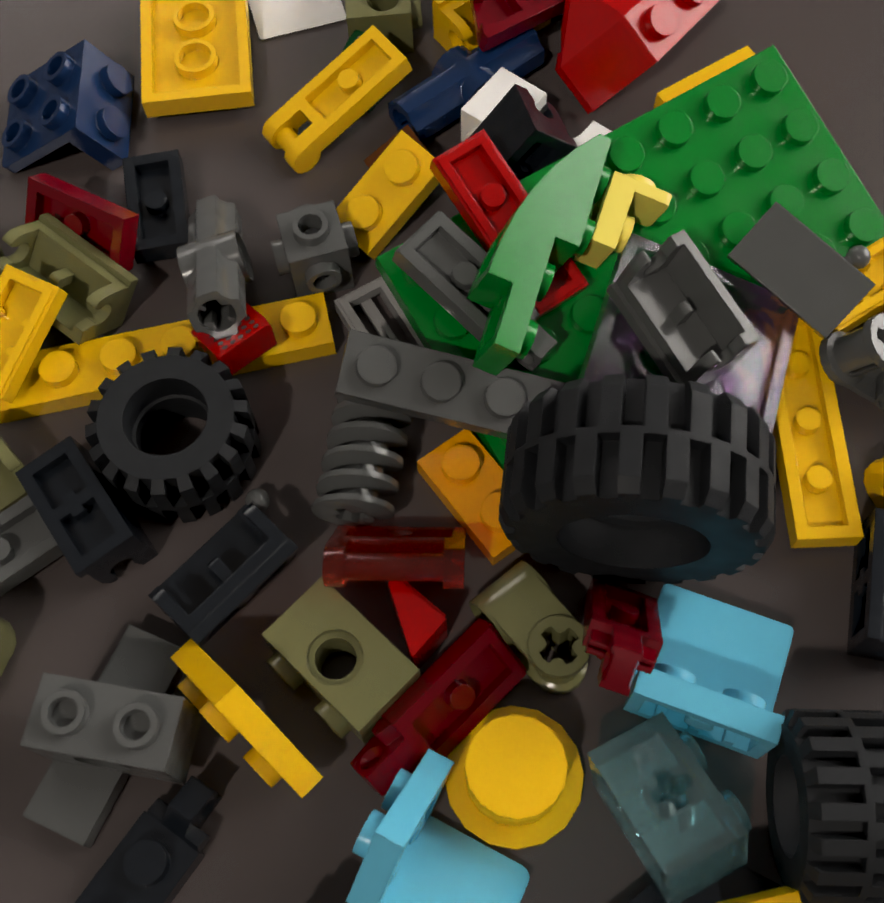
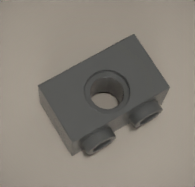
(112, 728)

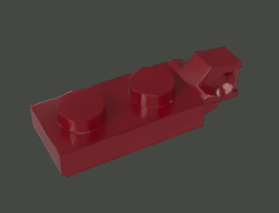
(622, 632)
(441, 705)

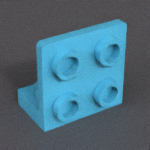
(715, 672)

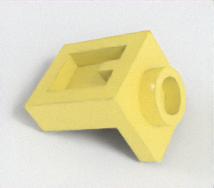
(623, 203)

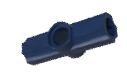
(458, 78)

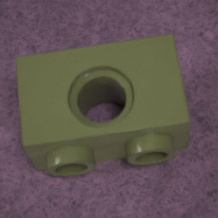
(327, 624)

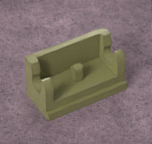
(95, 284)

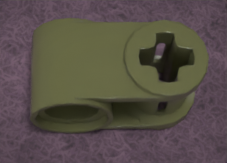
(530, 622)

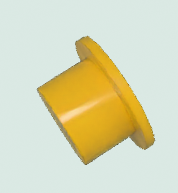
(515, 778)

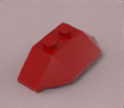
(617, 41)

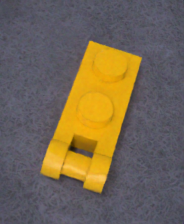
(336, 99)

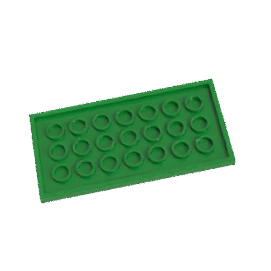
(725, 161)

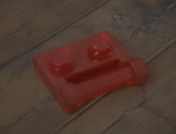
(395, 555)

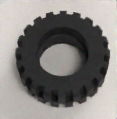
(639, 480)

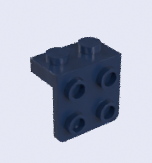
(72, 100)

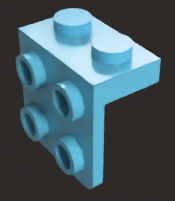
(421, 858)

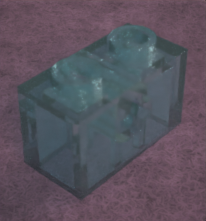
(677, 847)

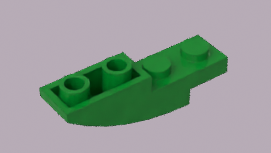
(532, 248)

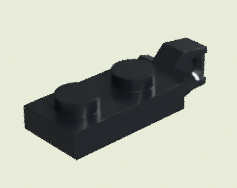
(157, 850)

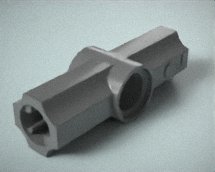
(215, 268)

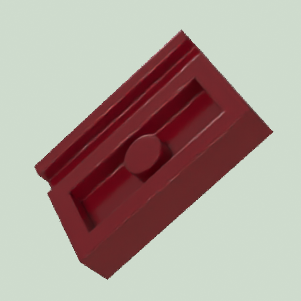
(93, 218)

